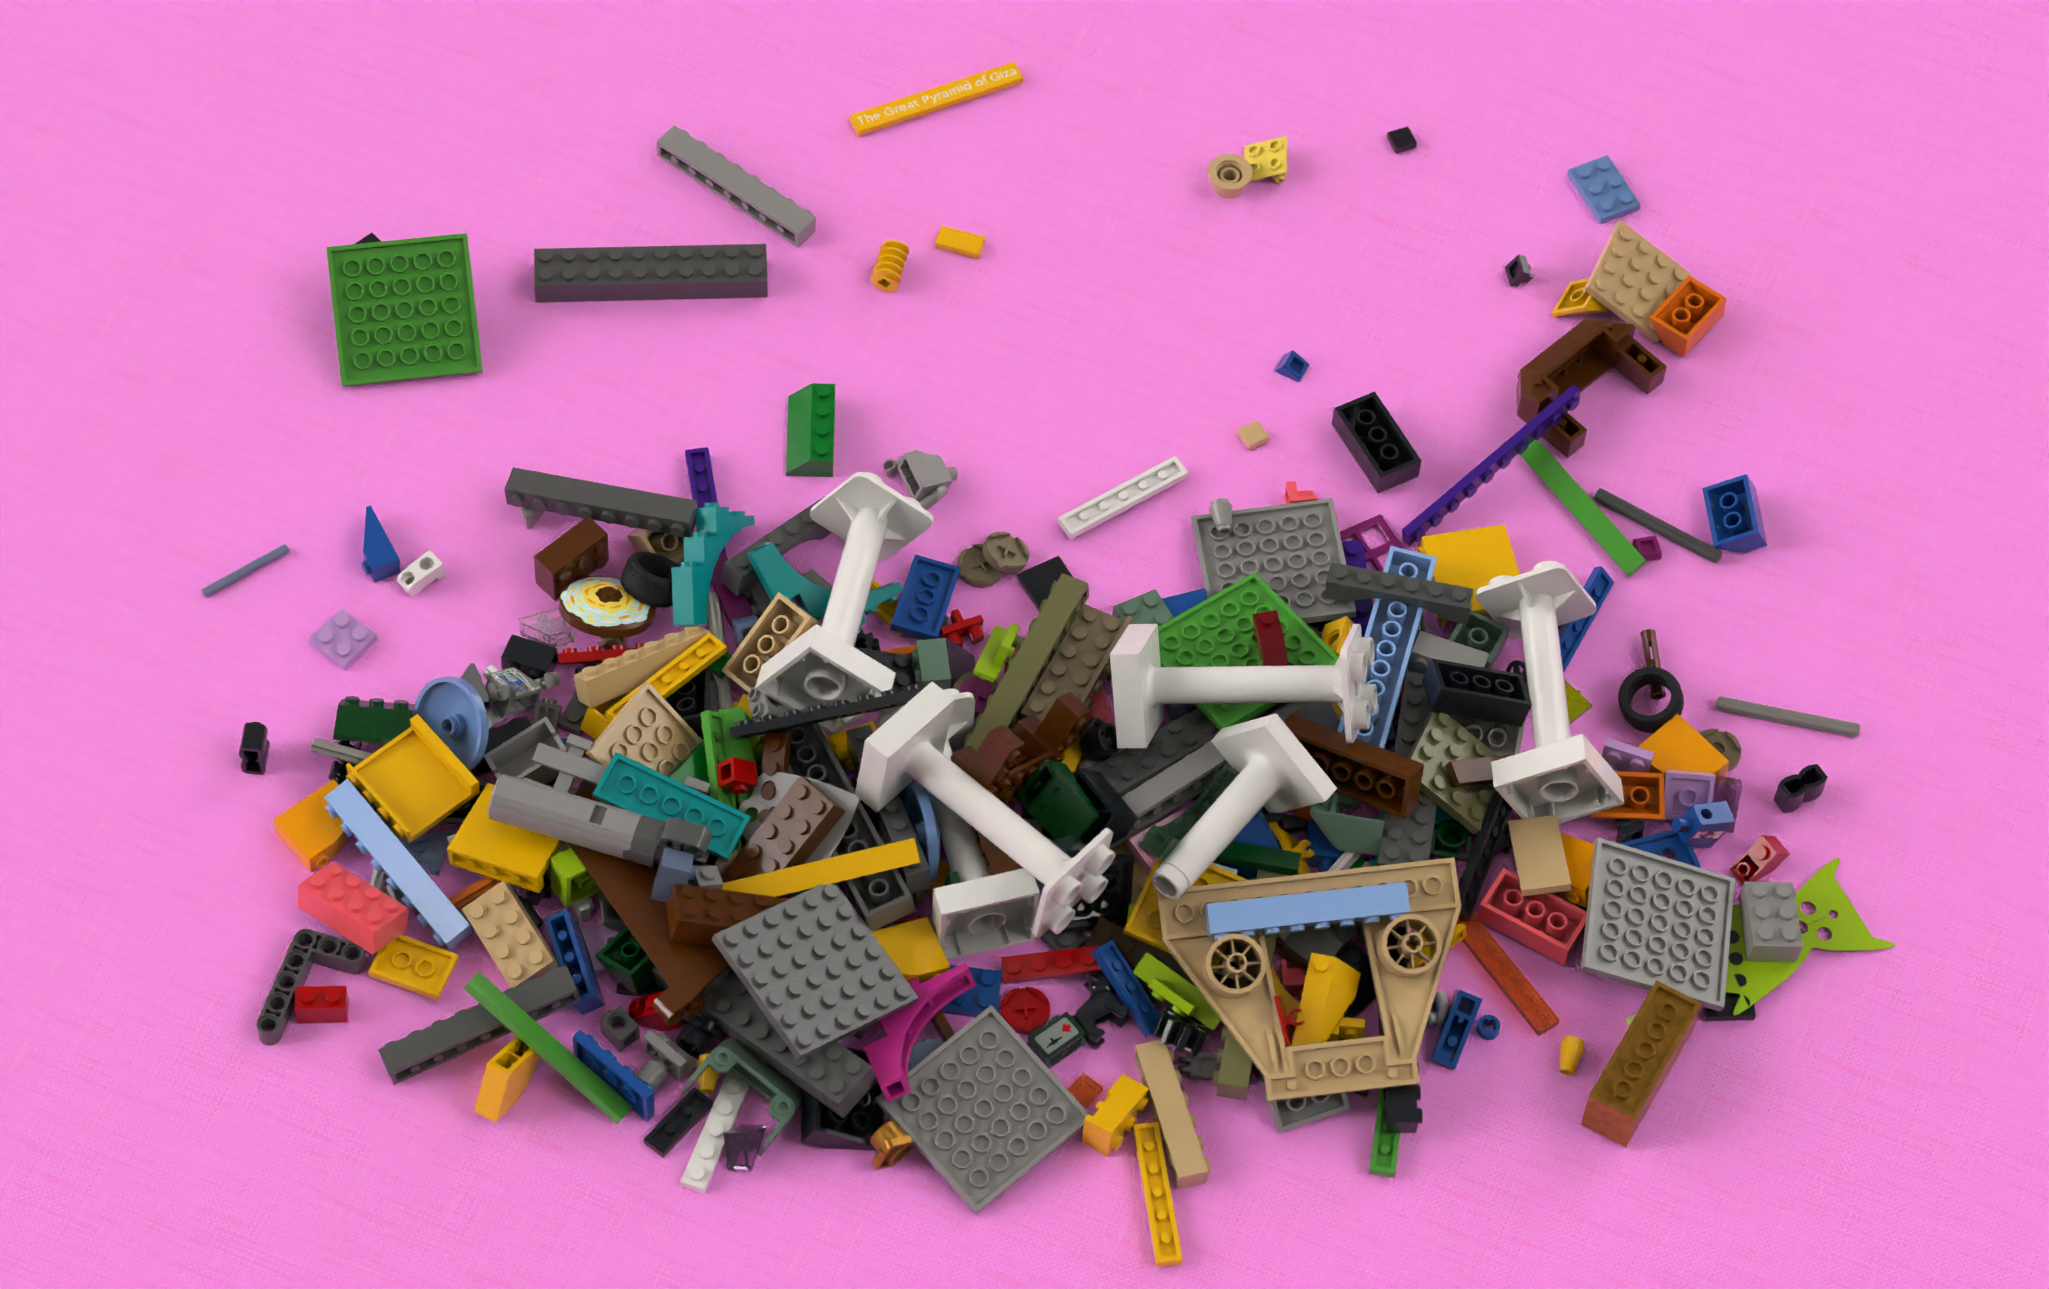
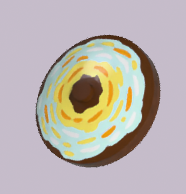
(604, 608)

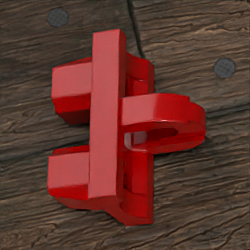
(961, 628)

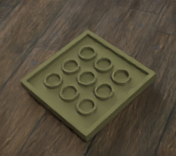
(1447, 741)

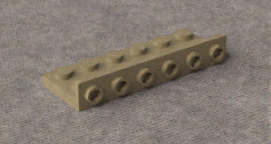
(1078, 662)

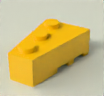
(1115, 1115)

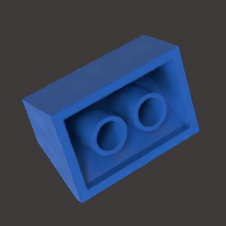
(1735, 515)

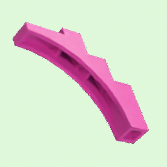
(892, 1053)

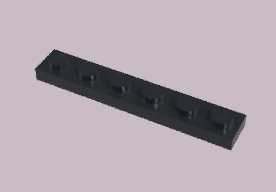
(1482, 854)

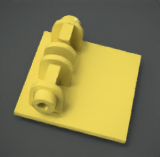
(1268, 159)

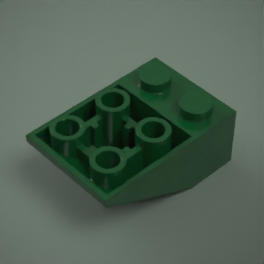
(1058, 801)

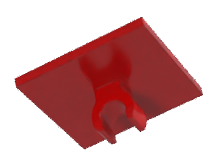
(1286, 1020)

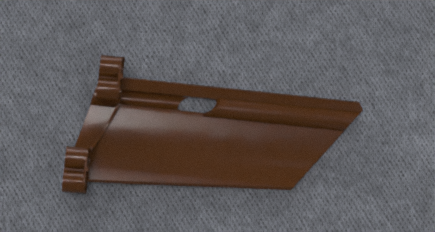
(629, 890)

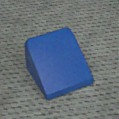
(1292, 366)

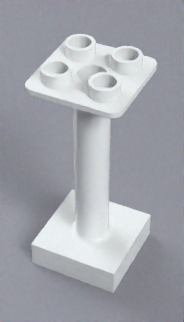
(823, 660)
(1144, 686)
(913, 748)
(1563, 771)
(982, 909)

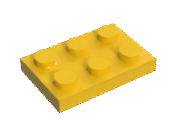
(414, 966)

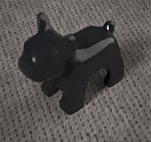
(1099, 1008)

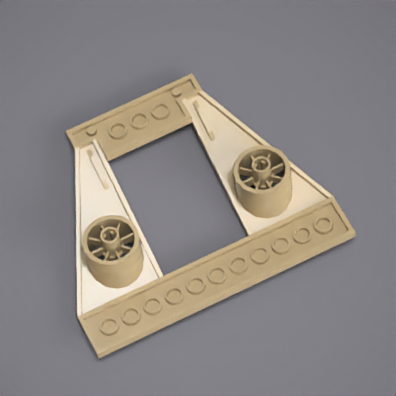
(1401, 992)

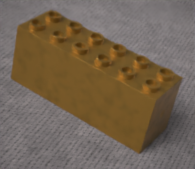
(1641, 1063)

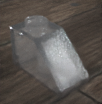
(547, 628)

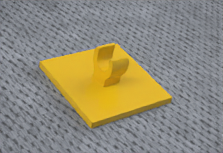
(1291, 844)

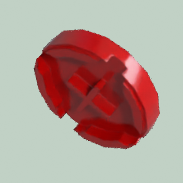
(1025, 1009)

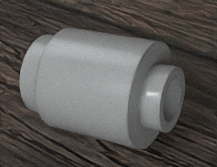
(654, 1073)

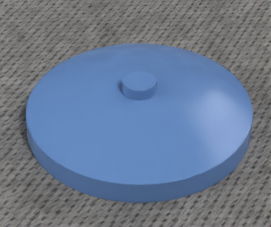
(456, 717)
(924, 824)

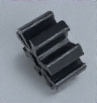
(1180, 1031)

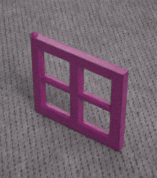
(1372, 554)

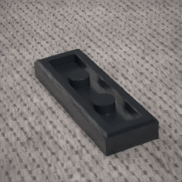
(678, 1122)

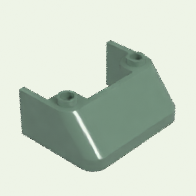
(1345, 830)
(783, 1096)

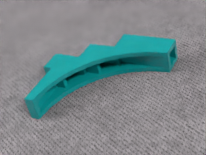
(780, 577)
(692, 580)

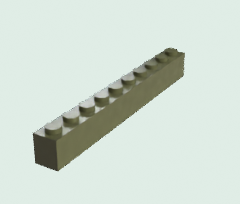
(1032, 658)
(1236, 1066)

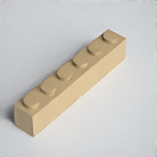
(634, 667)
(1170, 1109)

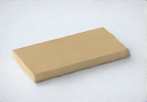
(1539, 855)

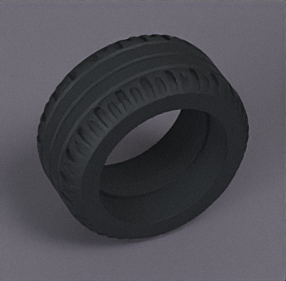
(649, 578)
(1645, 677)

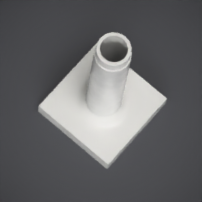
(1272, 774)

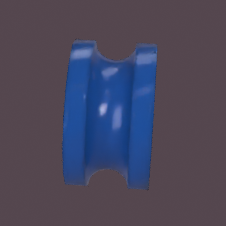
(1488, 1020)

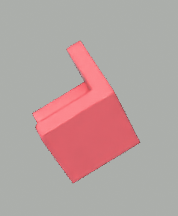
(1292, 495)
(1292, 979)

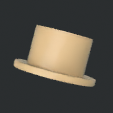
(1229, 175)

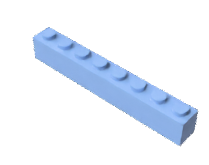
(398, 864)
(1307, 910)

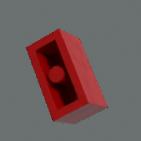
(321, 1004)

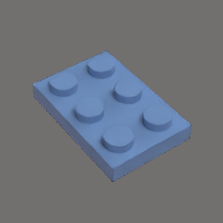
(1604, 189)

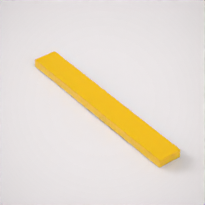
(829, 870)

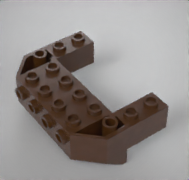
(1580, 360)
(1011, 757)

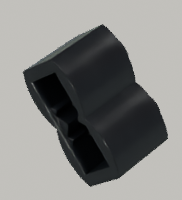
(254, 748)
(1800, 788)

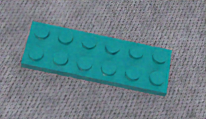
(654, 795)

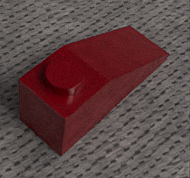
(1270, 639)

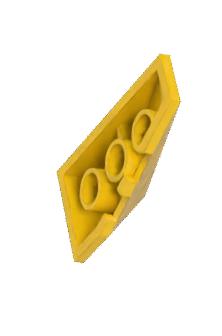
(1325, 997)

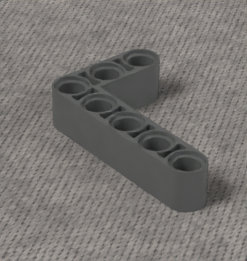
(297, 976)

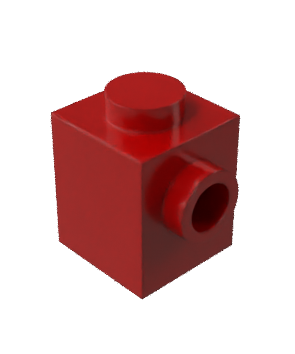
(737, 775)

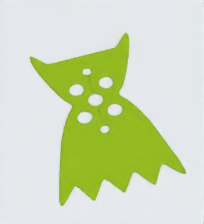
(1847, 932)

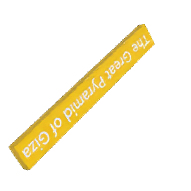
(936, 99)

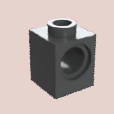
(621, 1037)

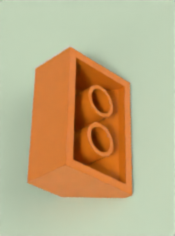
(1687, 315)
(1642, 798)

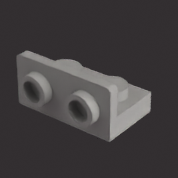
(665, 1050)

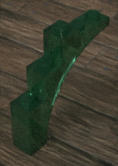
(1163, 839)

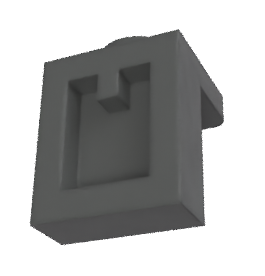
(547, 708)

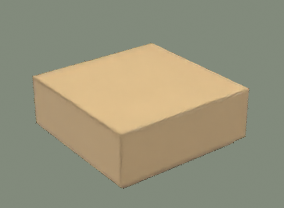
(1253, 435)

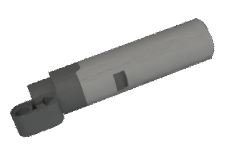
(593, 823)

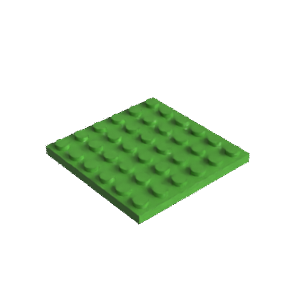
(404, 309)
(1222, 635)

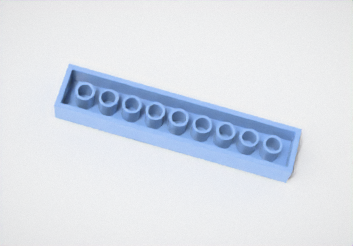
(1394, 632)

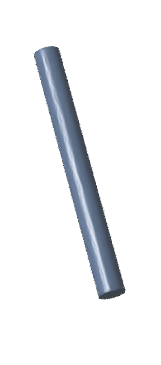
(245, 570)

